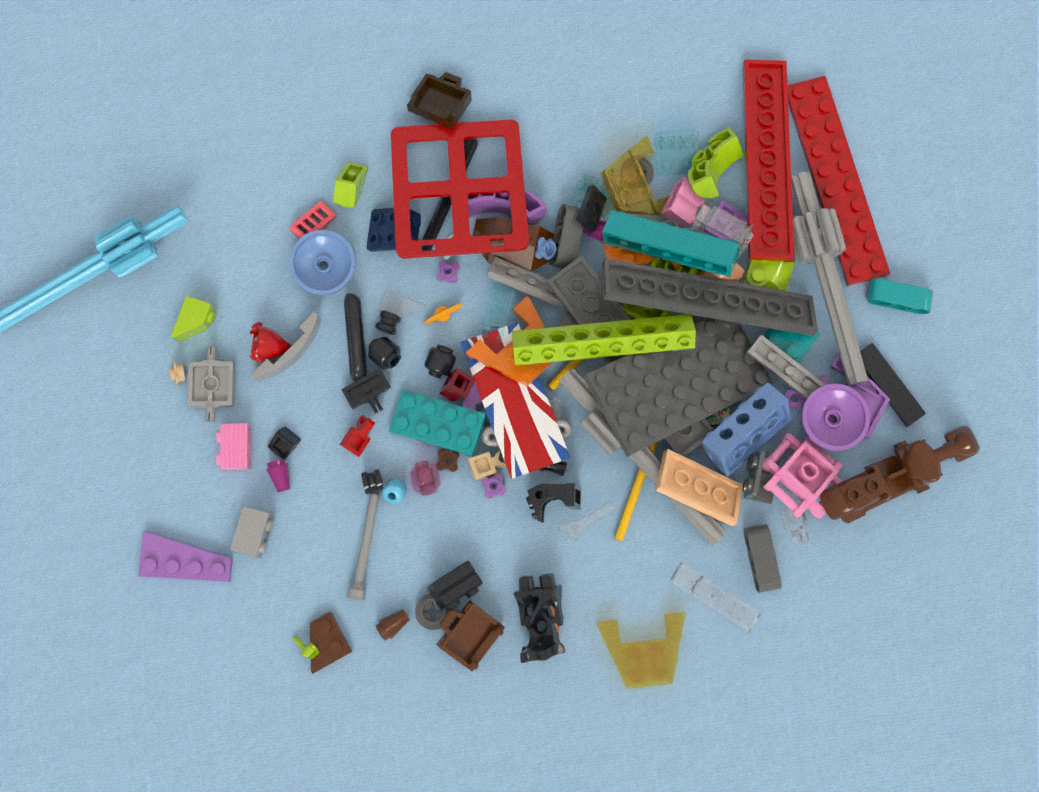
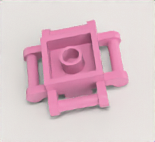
(803, 474)

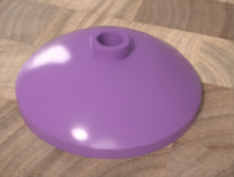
(847, 408)

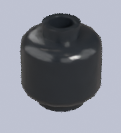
(384, 353)
(440, 361)

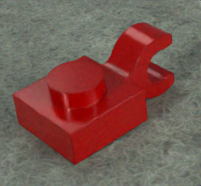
(356, 438)

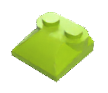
(769, 273)

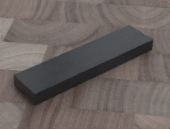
(887, 380)

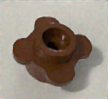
(442, 464)

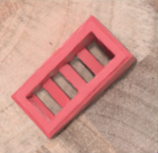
(301, 222)

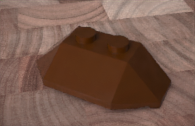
(525, 259)

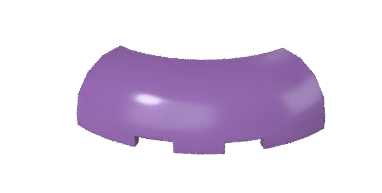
(501, 204)

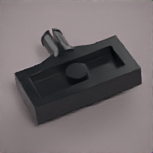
(367, 390)

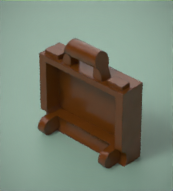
(469, 634)

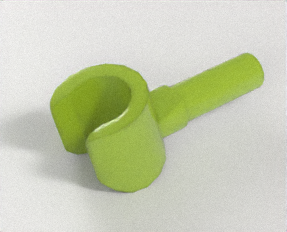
(307, 651)

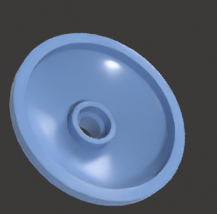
(320, 248)

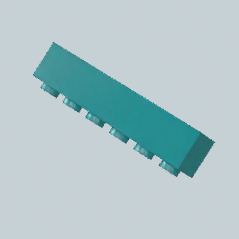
(671, 243)

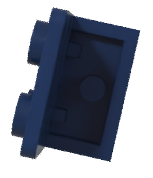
(382, 229)

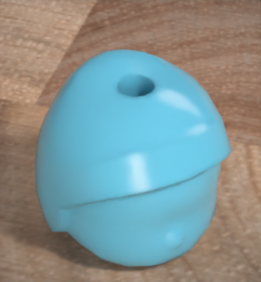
(394, 491)

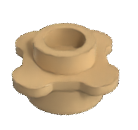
(176, 373)

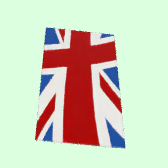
(517, 413)

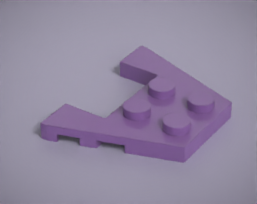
(872, 394)

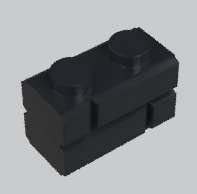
(455, 585)

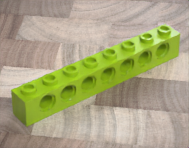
(603, 339)

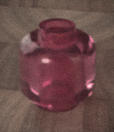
(425, 478)

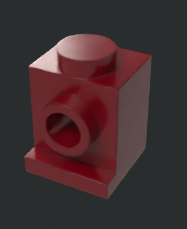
(457, 385)

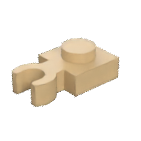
(484, 465)

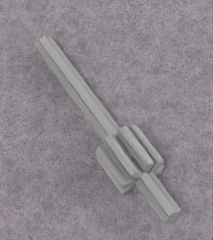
(817, 243)
(600, 430)

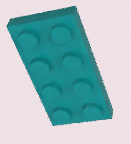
(437, 423)

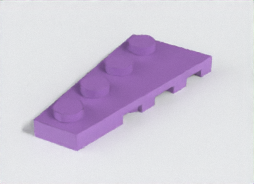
(173, 559)

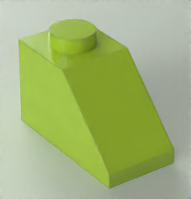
(349, 184)
(193, 319)

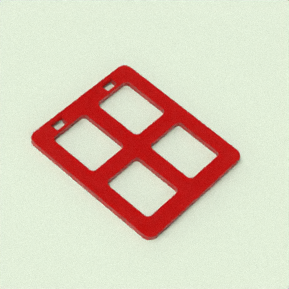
(458, 188)

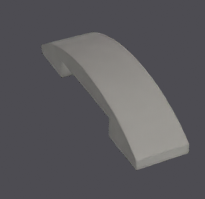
(309, 328)

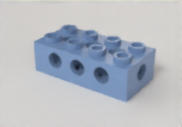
(754, 431)

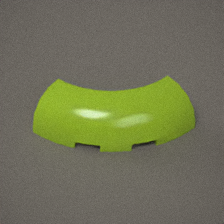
(712, 161)

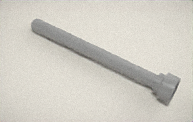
(357, 589)

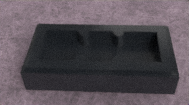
(591, 209)

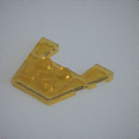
(628, 184)
(646, 661)

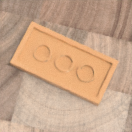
(699, 487)

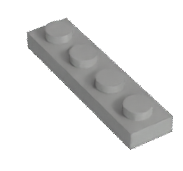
(523, 281)
(784, 367)

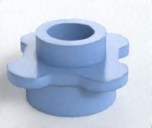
(545, 248)

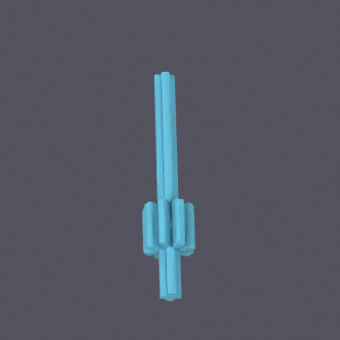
(120, 248)

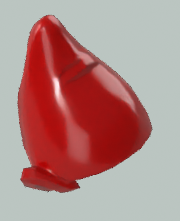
(266, 343)

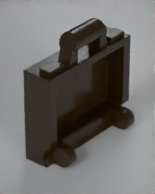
(440, 99)

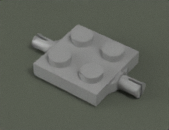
(211, 384)

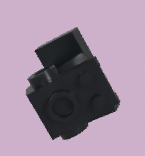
(569, 493)

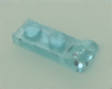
(498, 310)

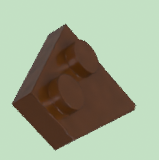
(329, 640)

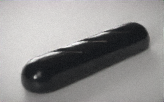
(355, 336)

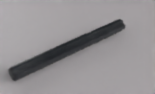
(445, 202)

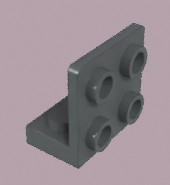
(757, 479)

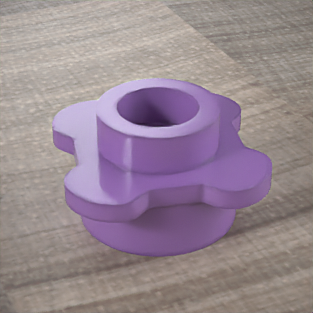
(452, 276)
(489, 491)

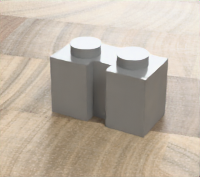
(251, 532)

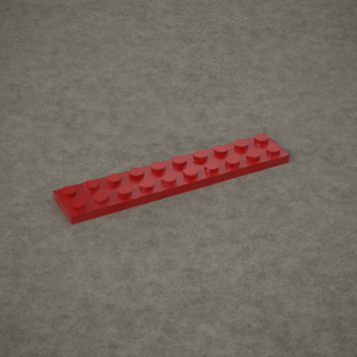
(768, 160)
(836, 178)

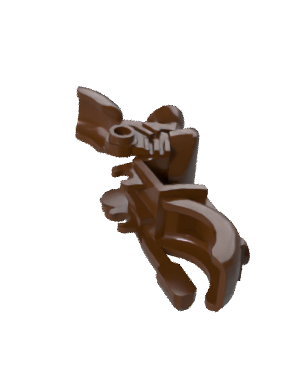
(887, 479)

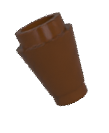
(392, 624)

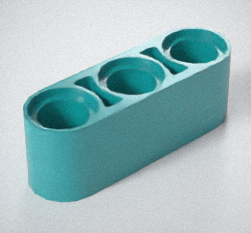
(900, 296)

